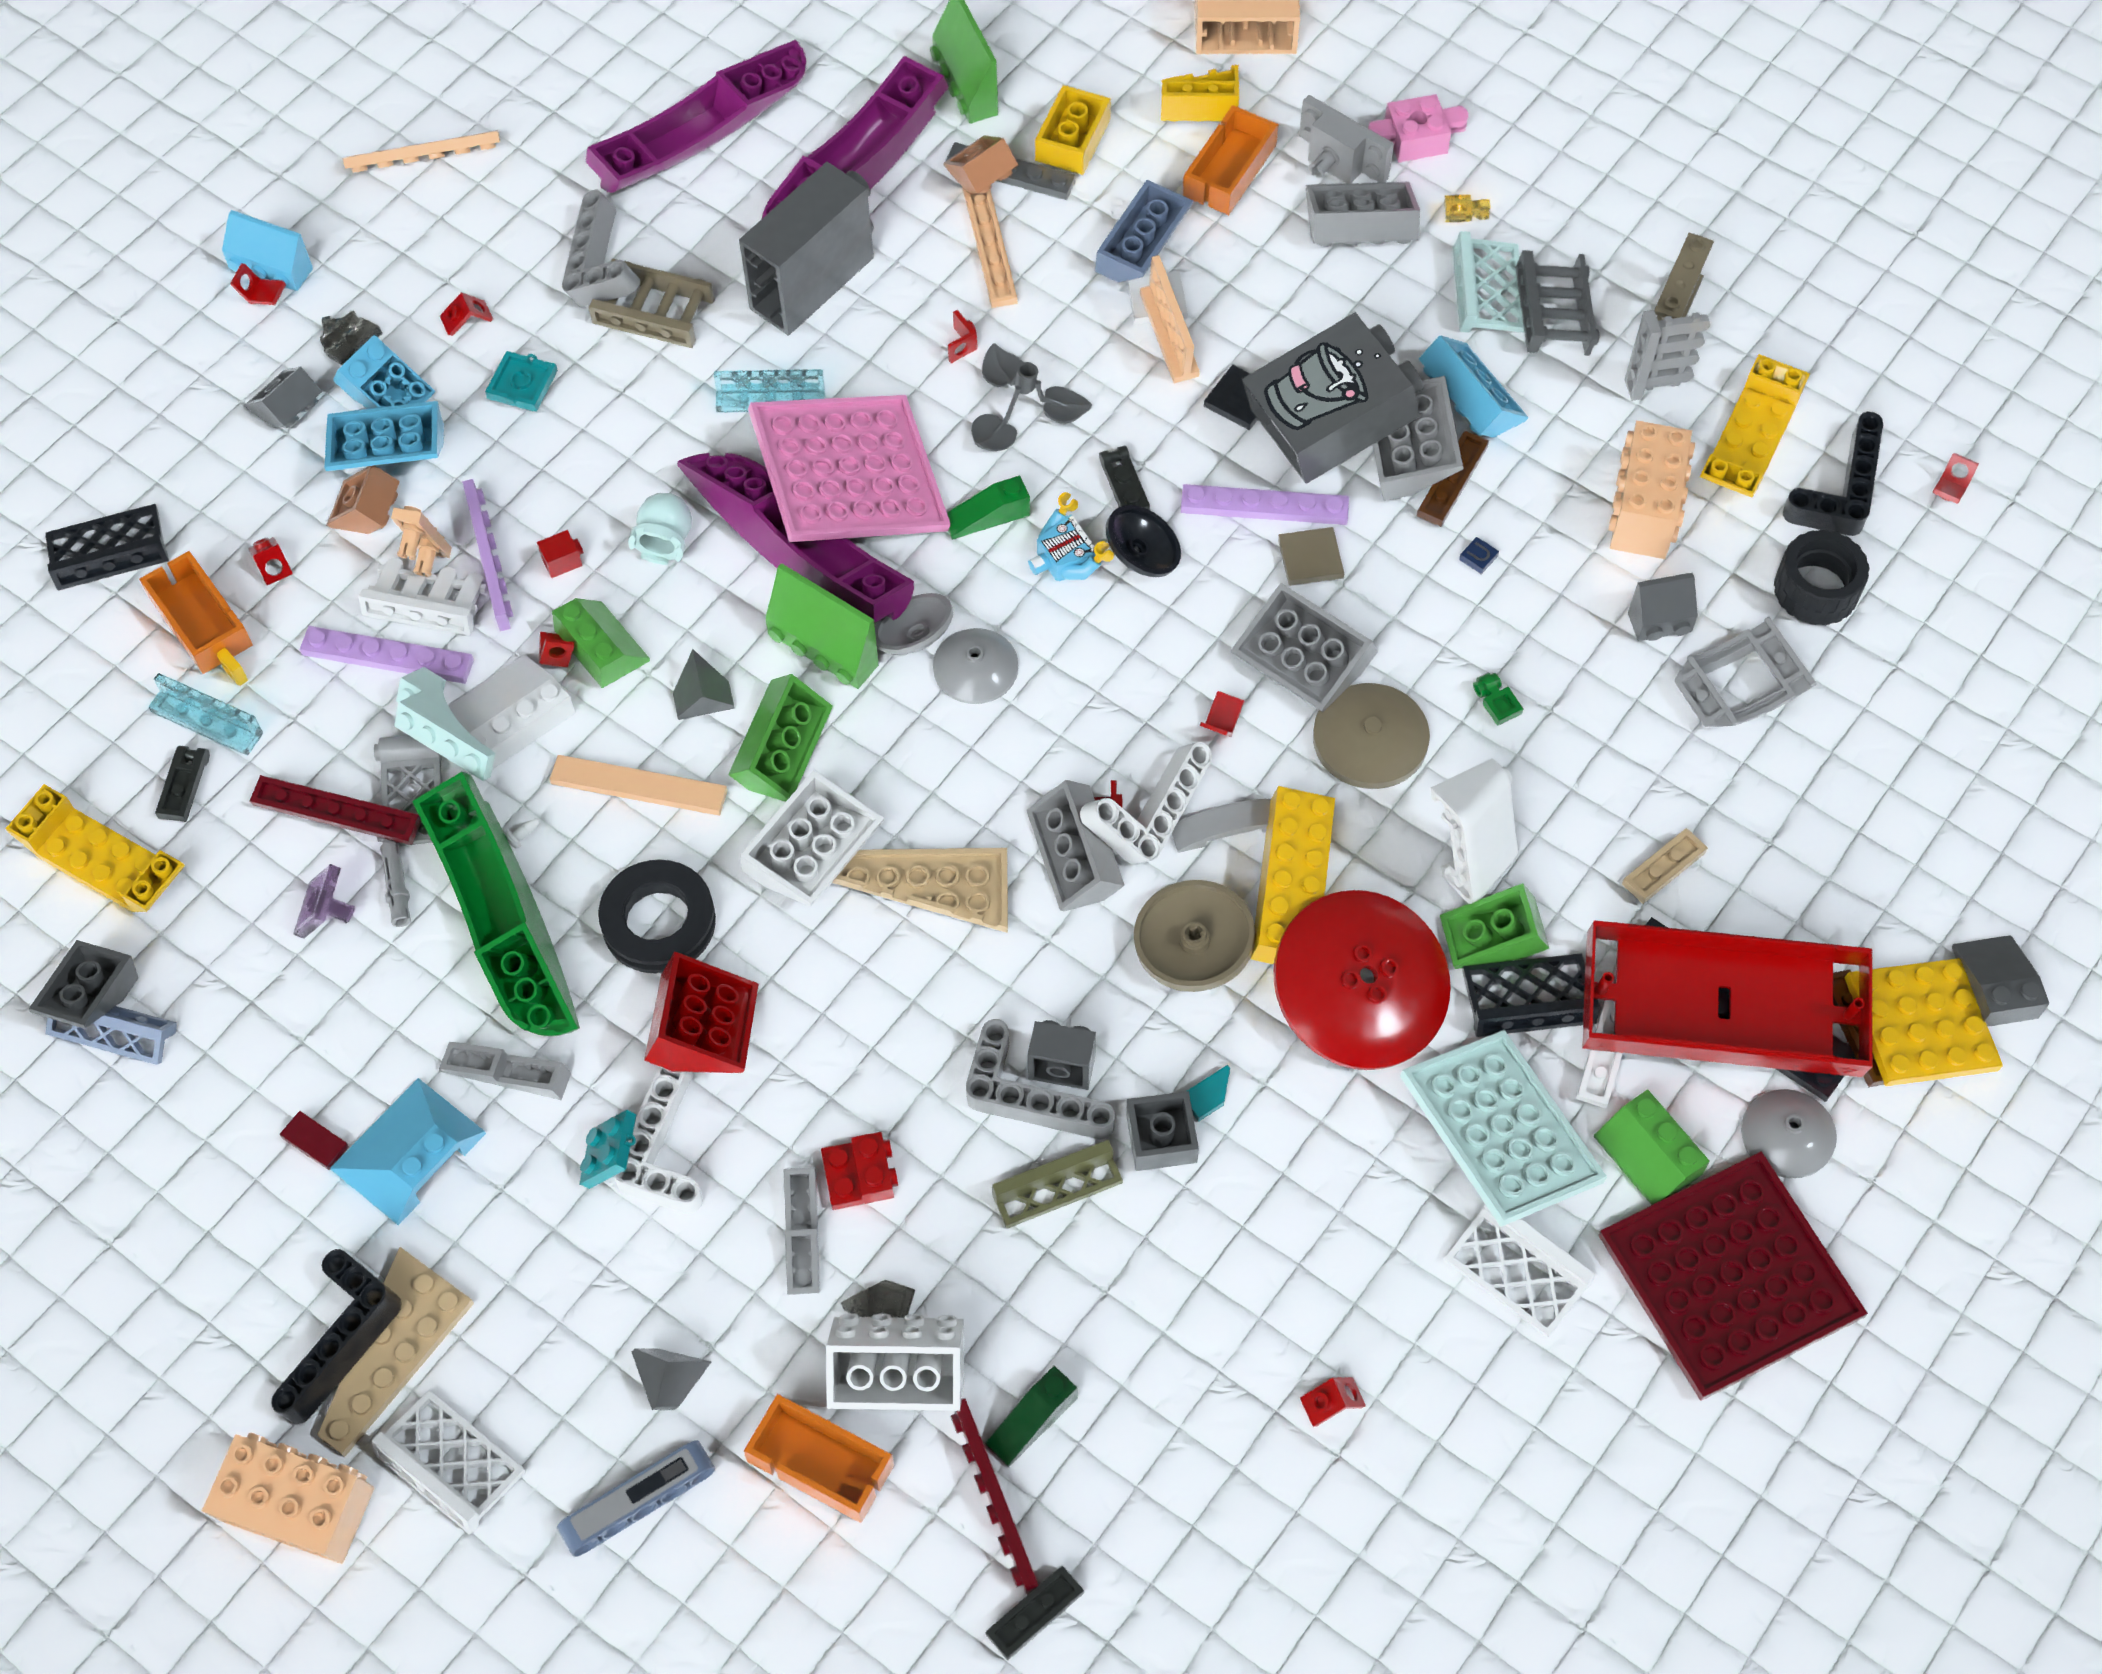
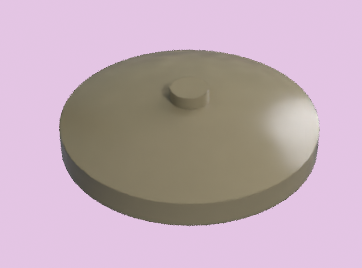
(1372, 736)
(1194, 935)

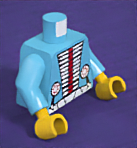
(1066, 547)

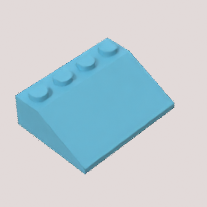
(383, 435)

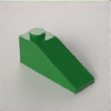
(991, 507)

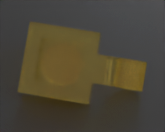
(1461, 208)

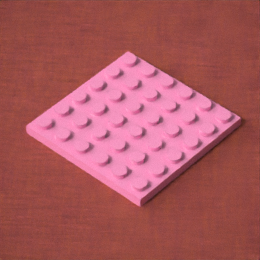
(848, 467)

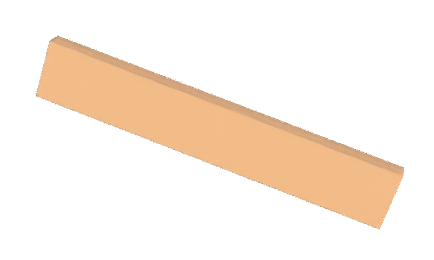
(991, 249)
(638, 785)

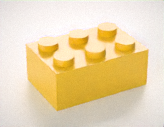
(1072, 129)

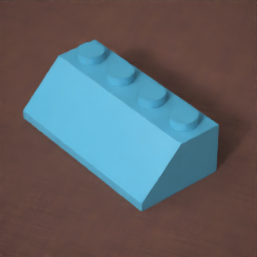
(1472, 387)

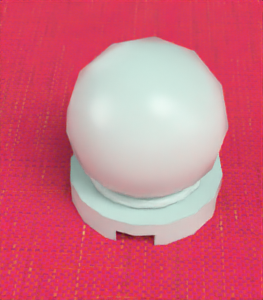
(661, 528)

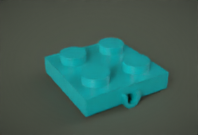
(521, 381)
(607, 1149)

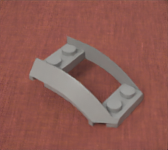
(1775, 654)

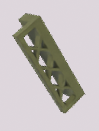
(1052, 1173)

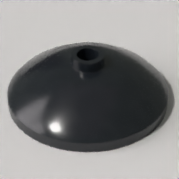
(1143, 541)

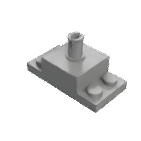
(1342, 144)

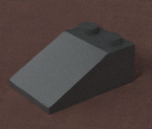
(2002, 980)
(86, 985)

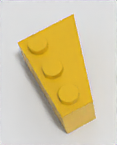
(1200, 97)

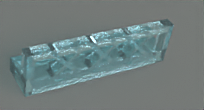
(738, 396)
(205, 715)

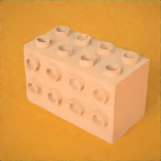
(1651, 489)
(289, 1496)

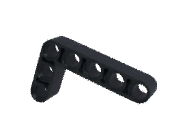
(1850, 511)
(342, 1343)

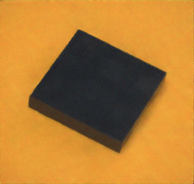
(1230, 398)

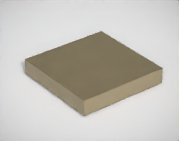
(1311, 556)

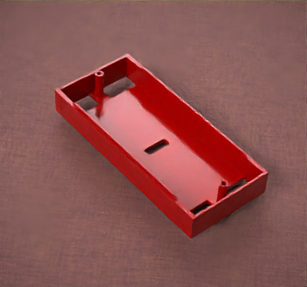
(1776, 998)

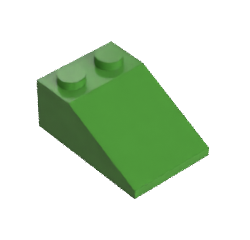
(1495, 929)

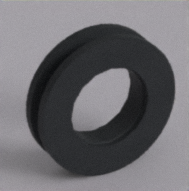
(644, 880)

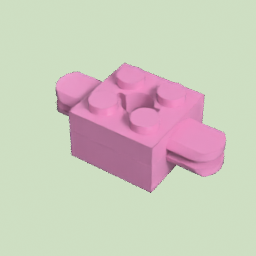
(1420, 127)

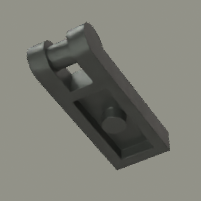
(1123, 478)
(182, 783)

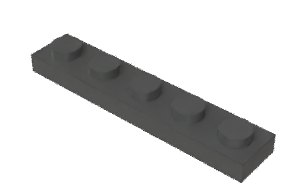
(1033, 177)

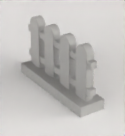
(1664, 352)

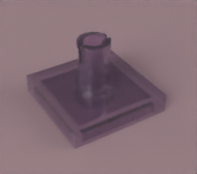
(319, 903)

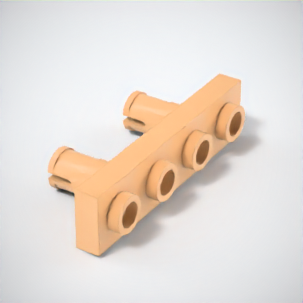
(422, 535)

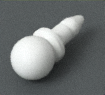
(520, 833)

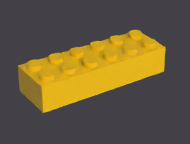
(1292, 864)

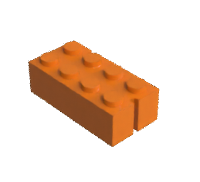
(1230, 160)
(196, 611)
(819, 1458)

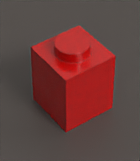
(560, 553)

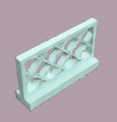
(1469, 282)

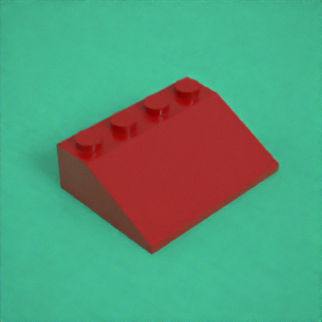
(701, 1018)

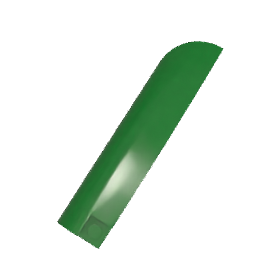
(498, 908)

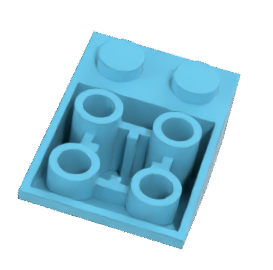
(381, 378)

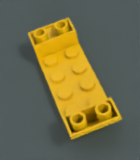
(1755, 426)
(92, 851)

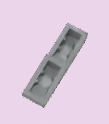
(509, 1071)
(801, 1231)

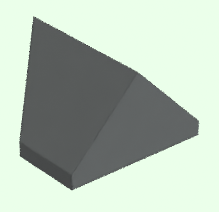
(701, 689)
(667, 1375)

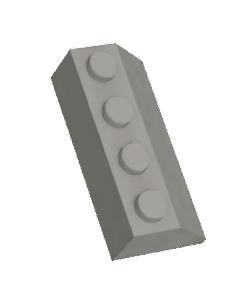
(1075, 858)

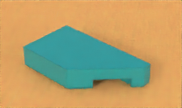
(1209, 1093)

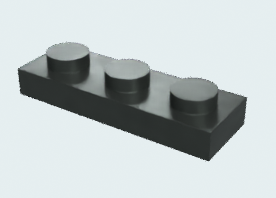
(1034, 1612)

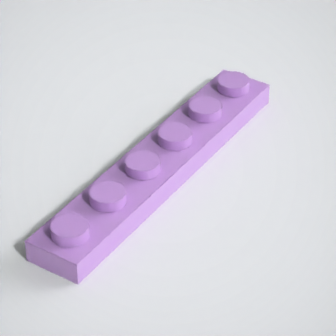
(1265, 504)
(490, 563)
(385, 654)

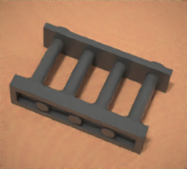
(1534, 312)

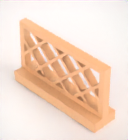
(1169, 324)

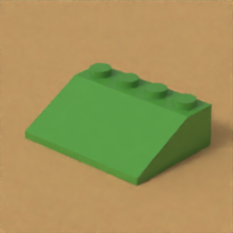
(966, 62)
(821, 628)

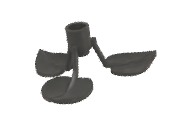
(1005, 368)

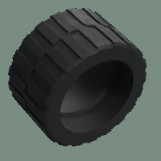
(1831, 552)

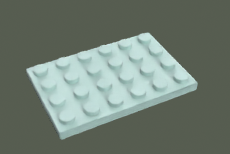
(1503, 1127)

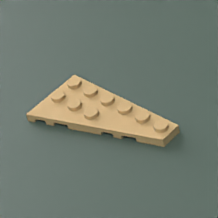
(950, 881)
(426, 1317)

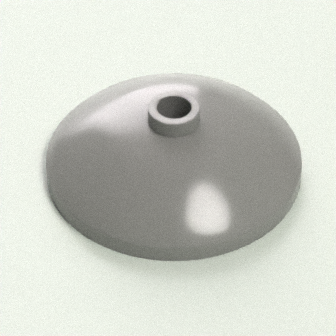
(917, 626)
(975, 678)
(1789, 1150)

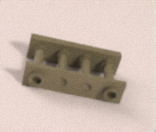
(1684, 278)
(657, 324)

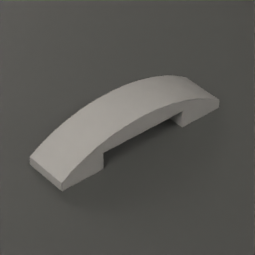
(1220, 822)

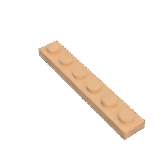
(410, 153)

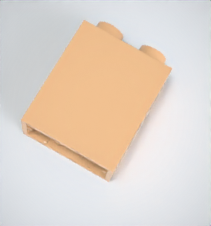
(1247, 26)

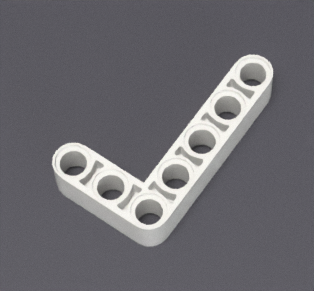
(1187, 765)
(654, 1135)

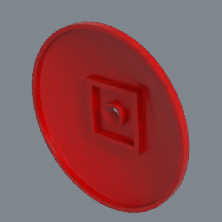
(1331, 1004)

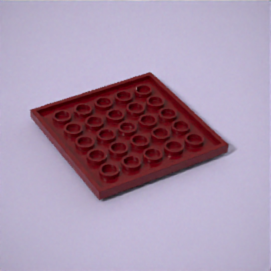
(1732, 1275)

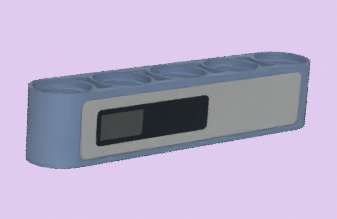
(635, 1498)

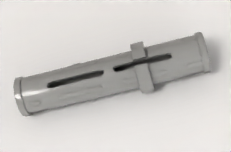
(397, 894)

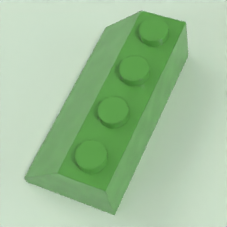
(781, 738)

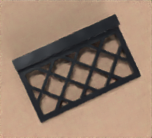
(109, 559)
(1534, 1013)

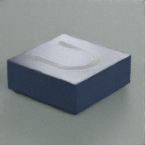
(1479, 555)

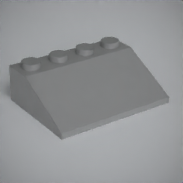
(1362, 213)
(1422, 449)
(1304, 648)

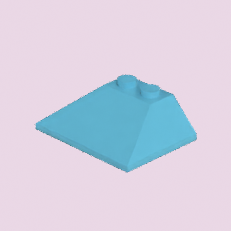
(406, 1150)

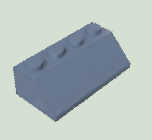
(1141, 232)

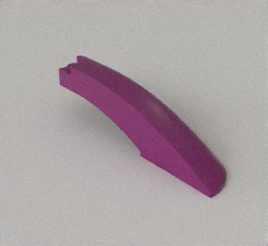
(699, 119)
(877, 132)
(746, 501)

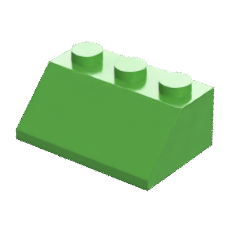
(598, 640)
(1651, 1148)

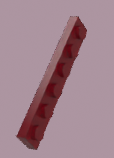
(336, 810)
(998, 1509)

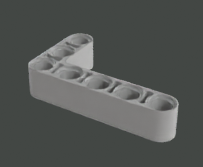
(585, 272)
(1028, 1095)

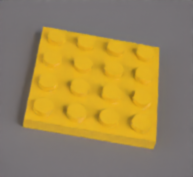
(1927, 1023)

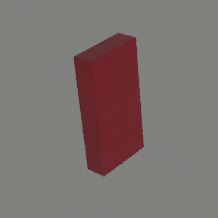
(314, 1140)

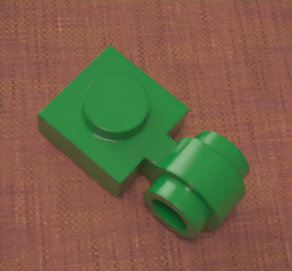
(1500, 704)

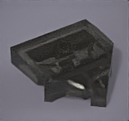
(346, 335)
(881, 1298)

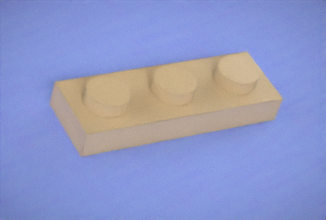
(1664, 865)

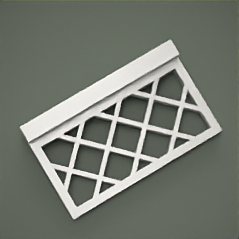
(1542, 1251)
(430, 1484)

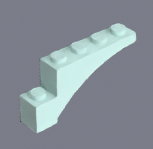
(427, 718)

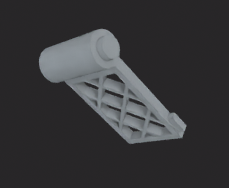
(406, 754)

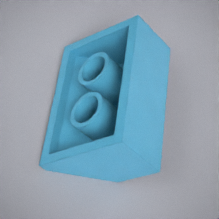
(266, 250)

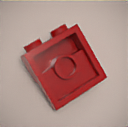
(859, 1171)

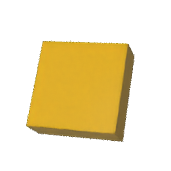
(232, 667)

